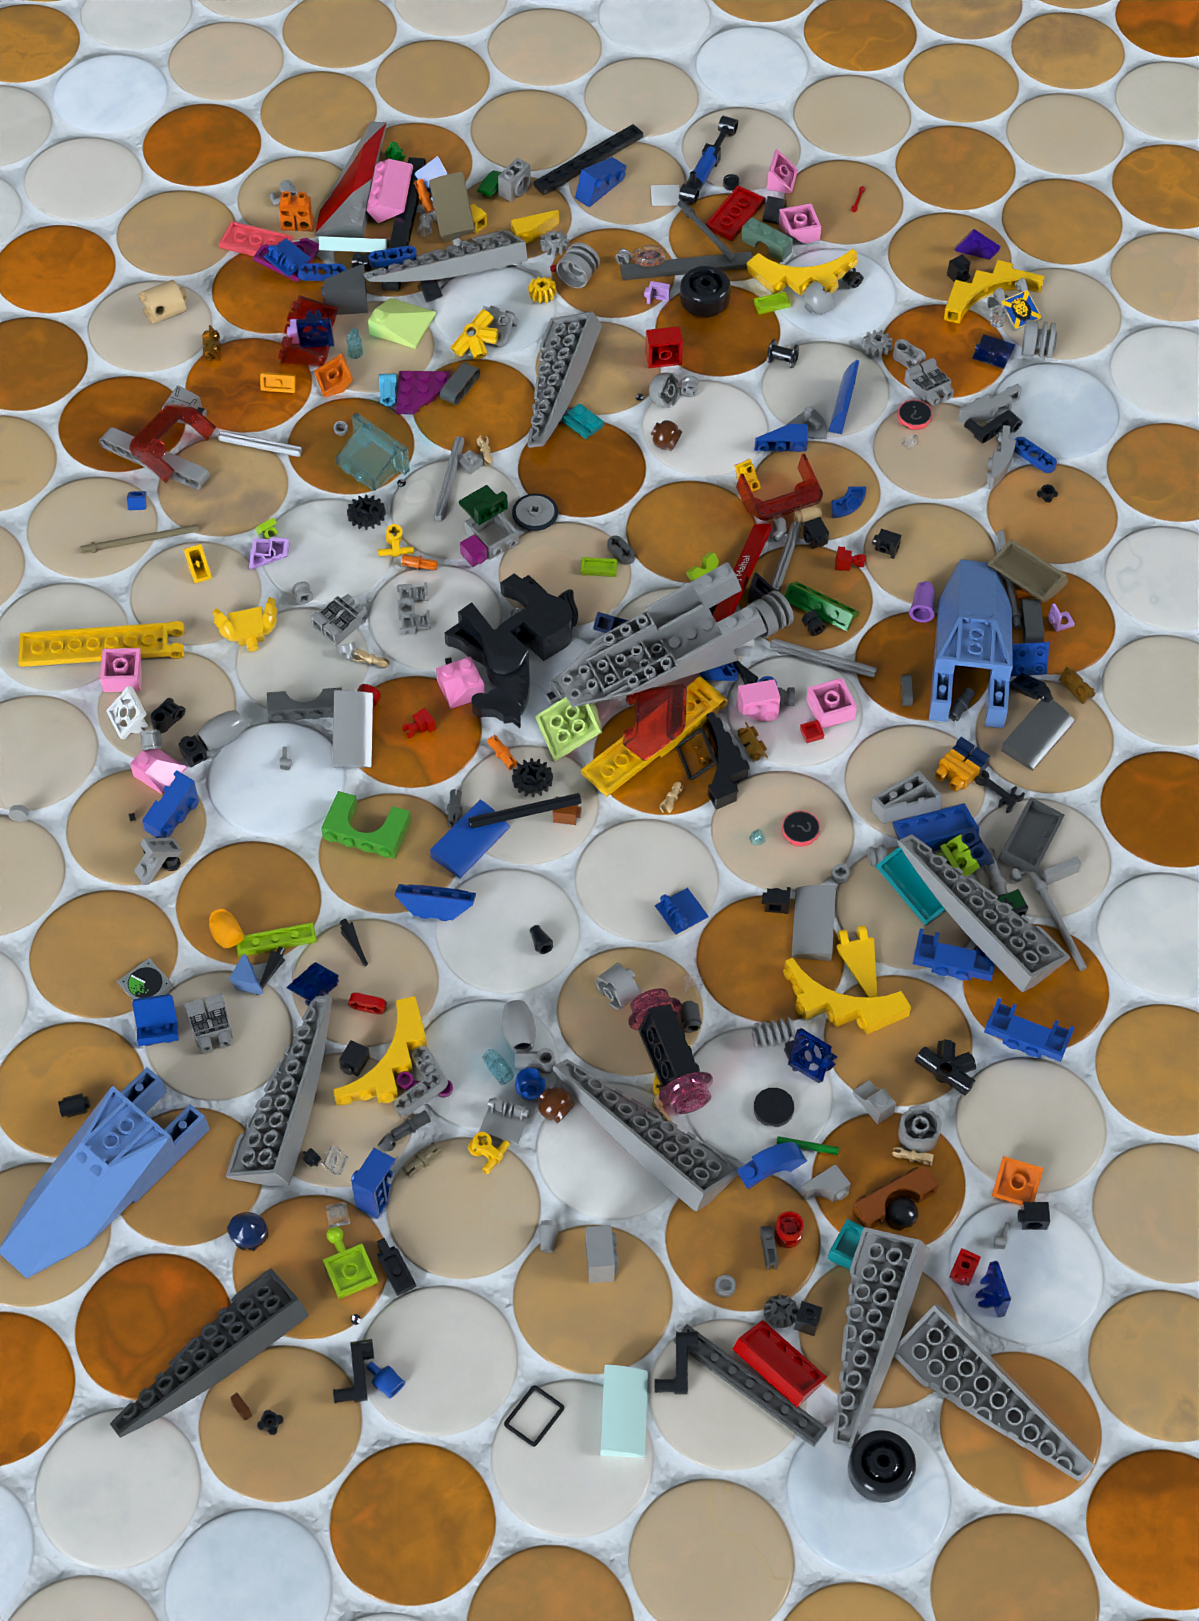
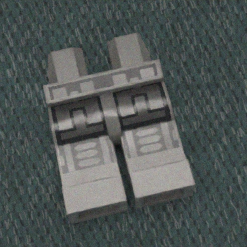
(929, 382)
(338, 619)
(209, 1030)

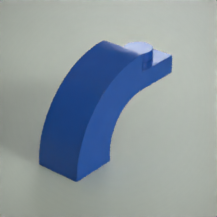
(770, 1161)

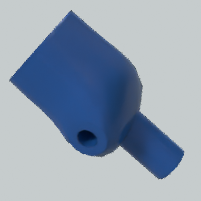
(386, 1379)

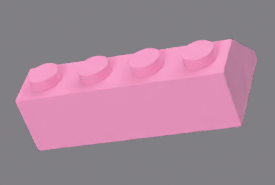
(389, 189)

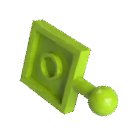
(350, 1268)

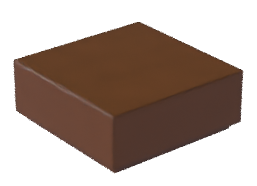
(240, 1406)

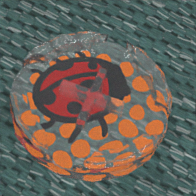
(648, 256)

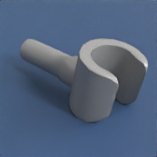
(285, 763)
(1016, 875)
(1000, 1241)

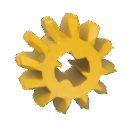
(542, 289)

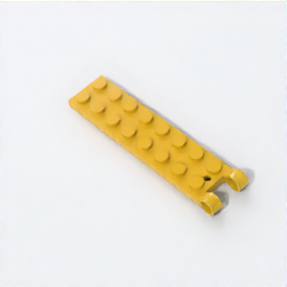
(88, 643)

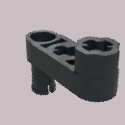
(991, 429)
(685, 1342)
(360, 1351)

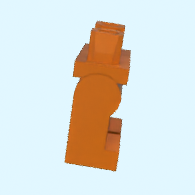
(296, 210)

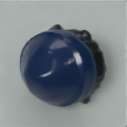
(247, 1230)

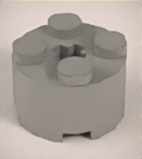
(618, 986)
(919, 1129)

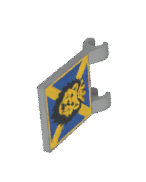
(1019, 306)

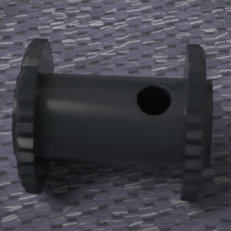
(782, 353)

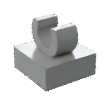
(470, 462)

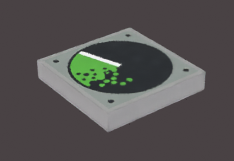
(145, 981)

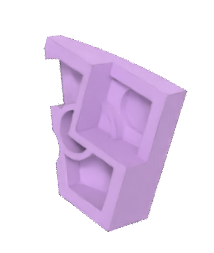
(267, 551)

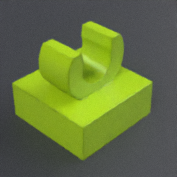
(266, 527)

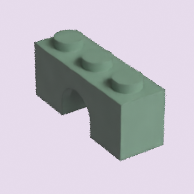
(777, 242)

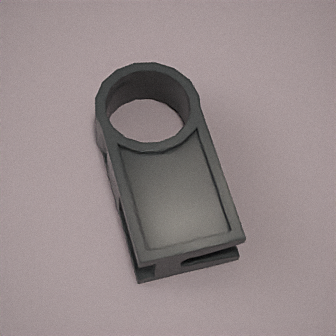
(768, 1246)

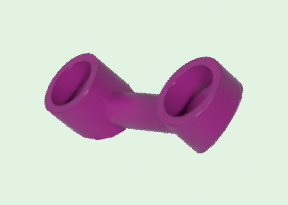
(405, 1082)

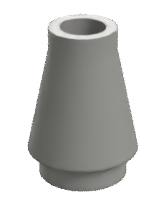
(548, 1233)

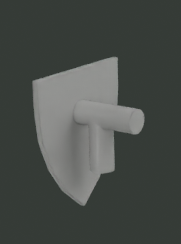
(816, 425)

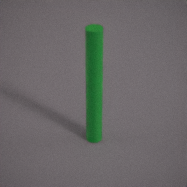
(810, 1145)

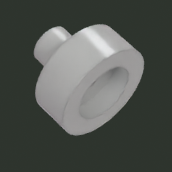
(347, 649)

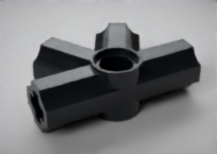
(946, 1060)

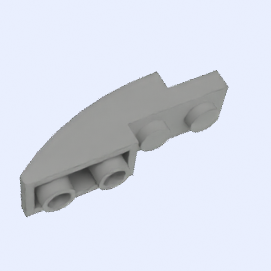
(989, 408)
(1001, 458)

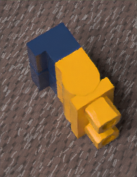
(962, 765)

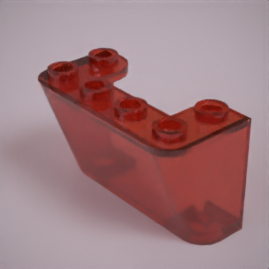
(299, 355)

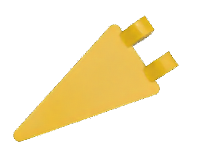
(860, 958)

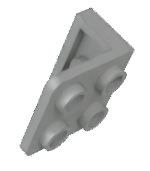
(503, 322)

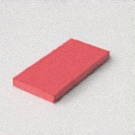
(248, 239)

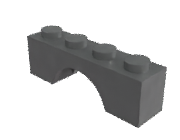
(282, 707)

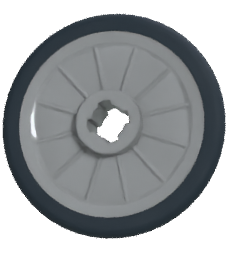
(535, 512)

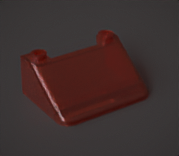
(658, 719)

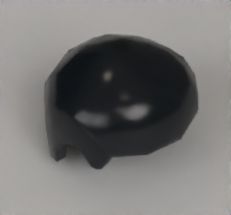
(901, 1213)

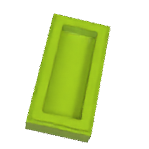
(772, 302)
(598, 567)

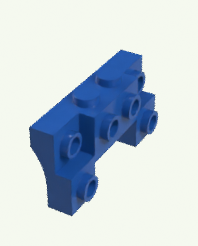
(952, 960)
(1027, 1035)

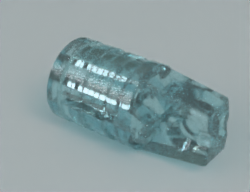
(354, 344)
(498, 1066)

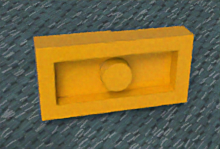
(278, 382)

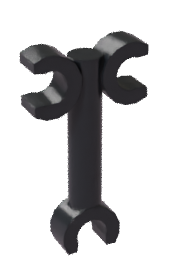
(1007, 799)

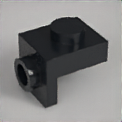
(430, 290)

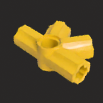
(476, 342)

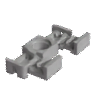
(407, 600)

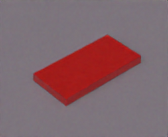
(735, 212)

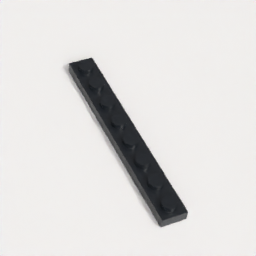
(588, 158)

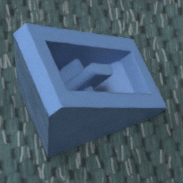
(245, 977)

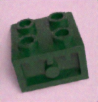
(484, 504)

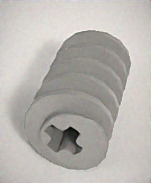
(773, 1031)

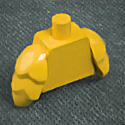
(247, 625)

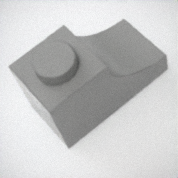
(875, 1101)
(828, 1184)

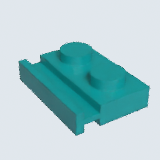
(583, 421)

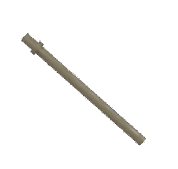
(140, 538)

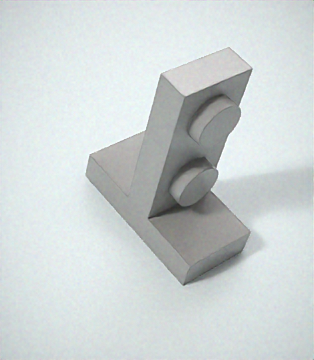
(156, 853)

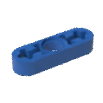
(381, 262)
(309, 267)
(1024, 447)

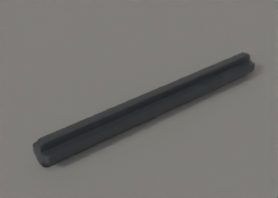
(524, 810)

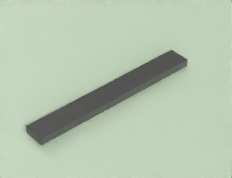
(683, 265)
(757, 1390)

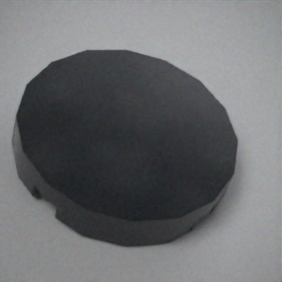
(773, 1107)

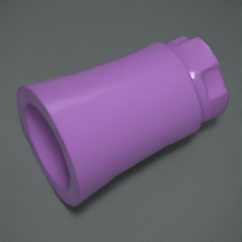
(923, 603)

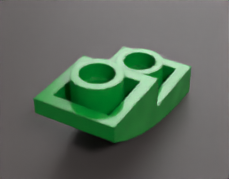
(489, 184)

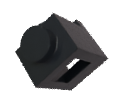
(959, 269)
(887, 542)
(192, 750)
(776, 900)

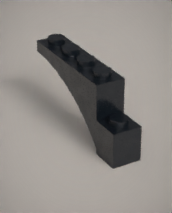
(730, 765)

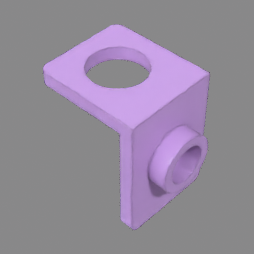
(1055, 618)

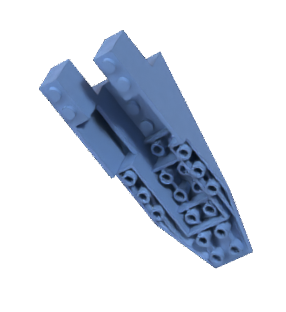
(973, 632)
(99, 1174)

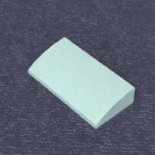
(352, 244)
(624, 1411)

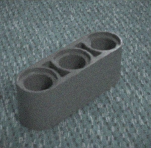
(460, 383)
(1031, 620)

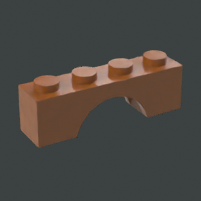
(916, 1185)

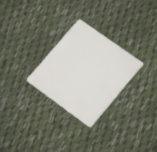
(665, 195)

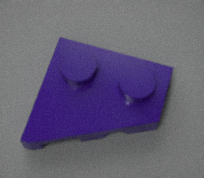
(978, 245)

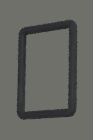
(709, 749)
(523, 1437)

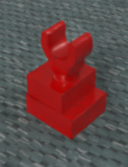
(844, 559)
(422, 722)

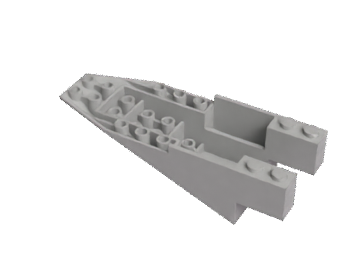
(664, 642)

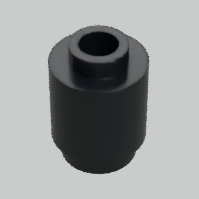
(74, 1105)

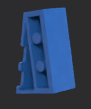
(599, 180)
(173, 806)
(371, 1183)

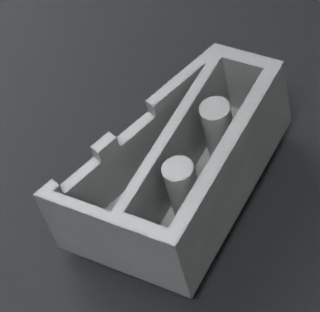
(906, 799)

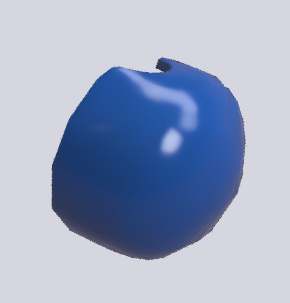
(529, 1084)

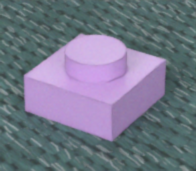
(292, 331)

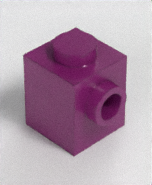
(473, 550)

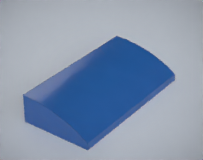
(844, 398)
(936, 826)
(465, 845)

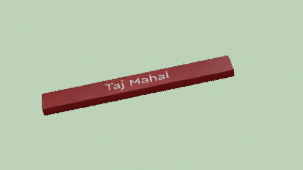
(744, 568)

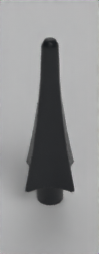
(746, 675)
(349, 933)
(274, 962)

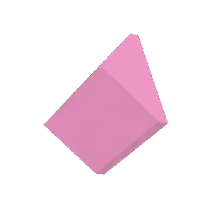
(781, 174)

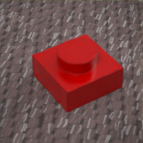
(812, 731)

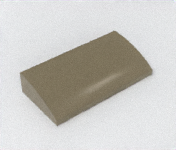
(452, 206)
(1028, 571)

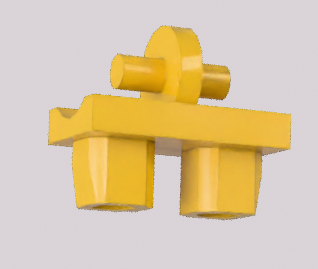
(747, 468)

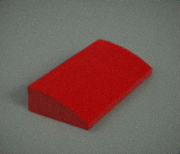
(779, 1363)

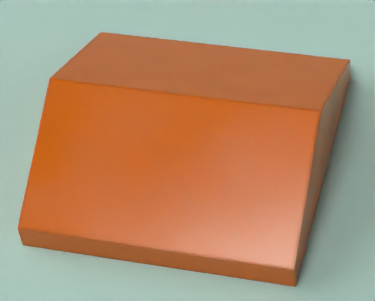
(334, 376)
(1017, 1181)

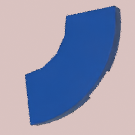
(849, 503)

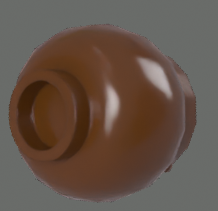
(666, 435)
(555, 1103)

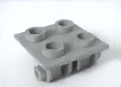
(505, 1120)

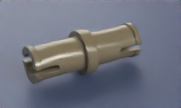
(421, 1159)

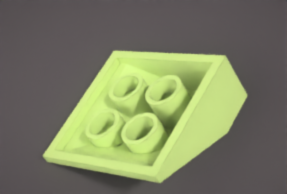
(400, 322)
(568, 727)

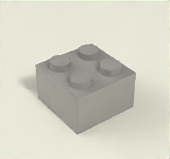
(601, 1253)

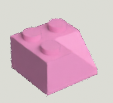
(800, 223)
(121, 669)
(459, 682)
(759, 700)
(831, 703)

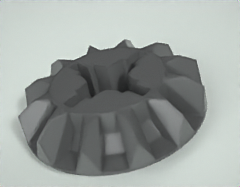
(780, 1320)

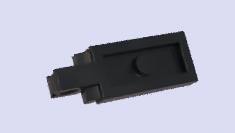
(1031, 687)
(395, 1268)

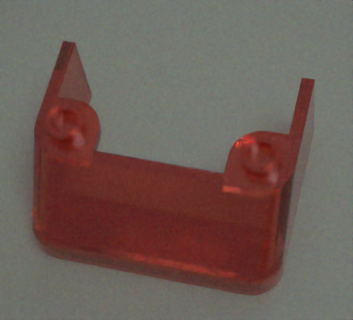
(151, 449)
(805, 495)

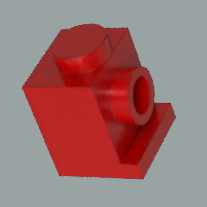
(968, 1260)

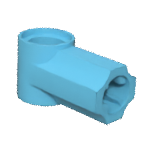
(387, 388)

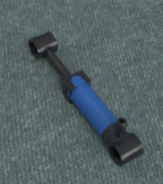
(710, 157)

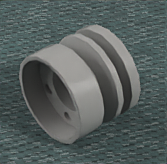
(578, 265)
(1039, 339)
(774, 612)

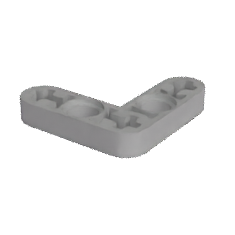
(429, 1080)

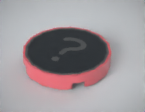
(914, 414)
(800, 828)

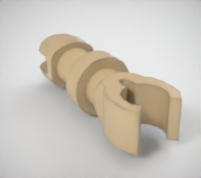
(485, 450)
(371, 659)
(671, 797)
(923, 1158)

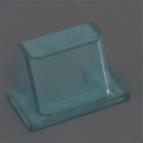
(372, 454)

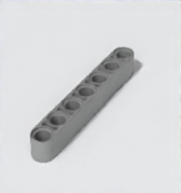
(184, 470)

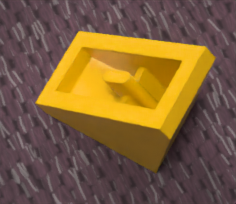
(197, 563)

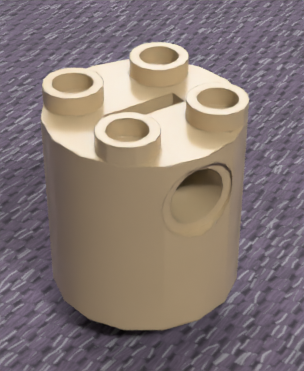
(163, 301)

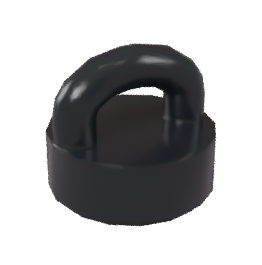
(730, 182)

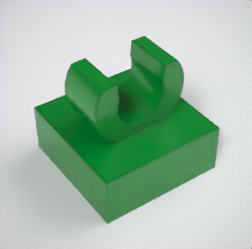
(395, 152)

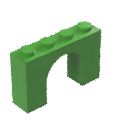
(383, 841)

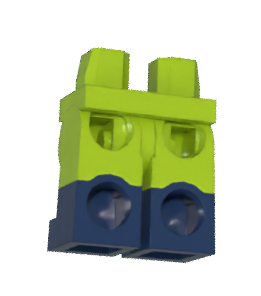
(966, 852)

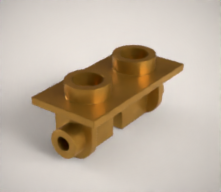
(211, 344)
(1075, 685)
(749, 735)
(703, 753)

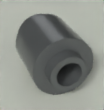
(690, 1016)

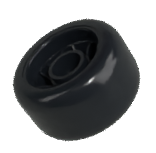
(705, 291)
(879, 1482)

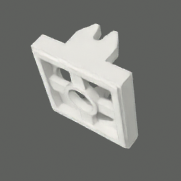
(127, 700)

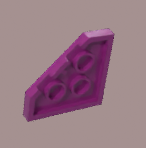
(306, 245)
(418, 389)

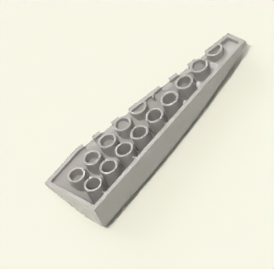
(276, 1131)

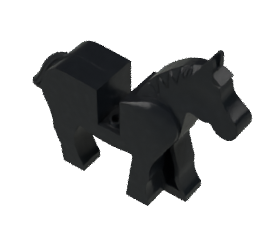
(542, 626)

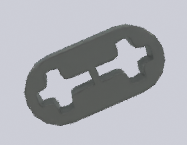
(618, 552)
(906, 690)

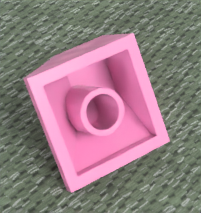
(156, 768)

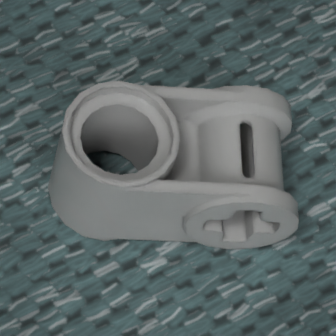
(907, 353)
(150, 739)

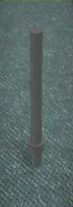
(690, 213)

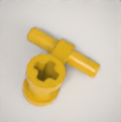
(394, 541)
(486, 1149)

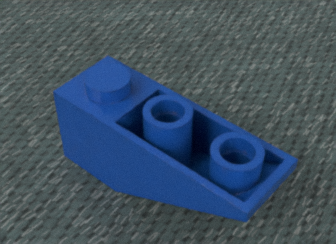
(787, 438)

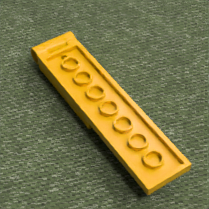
(620, 764)

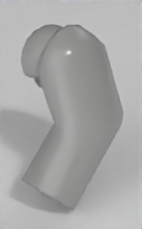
(780, 524)

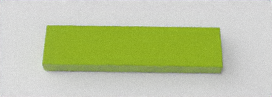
(272, 939)

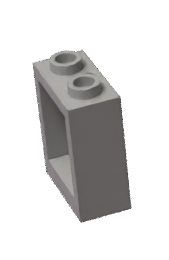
(502, 545)

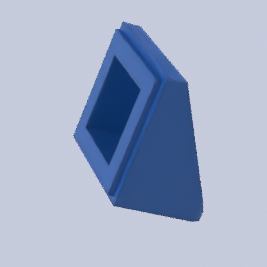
(136, 500)

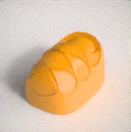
(225, 928)

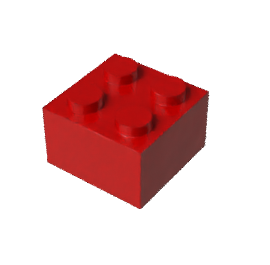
(664, 347)

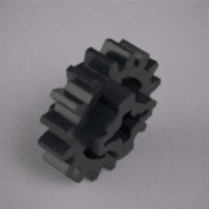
(366, 512)
(532, 777)

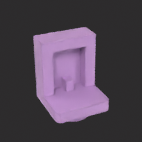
(657, 291)

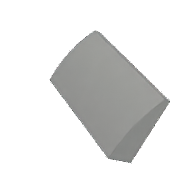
(352, 729)
(814, 922)

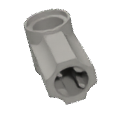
(534, 1059)

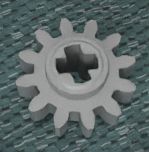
(554, 242)
(877, 343)

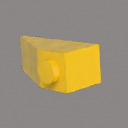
(533, 226)

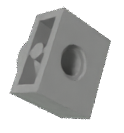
(514, 180)

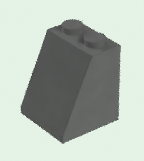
(347, 291)

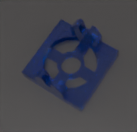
(314, 320)
(799, 1048)
(996, 1291)

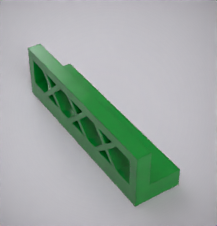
(828, 608)

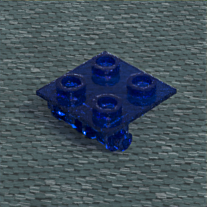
(993, 351)
(314, 982)

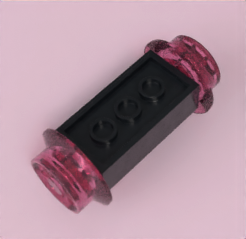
(670, 1055)

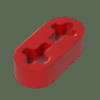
(367, 1003)

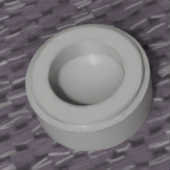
(19, 813)
(725, 1286)

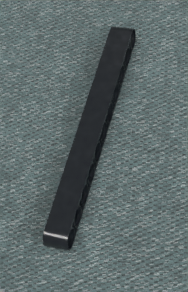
(404, 222)

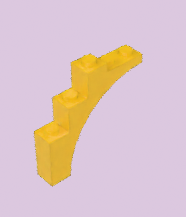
(778, 276)
(965, 294)
(840, 1008)
(380, 1079)

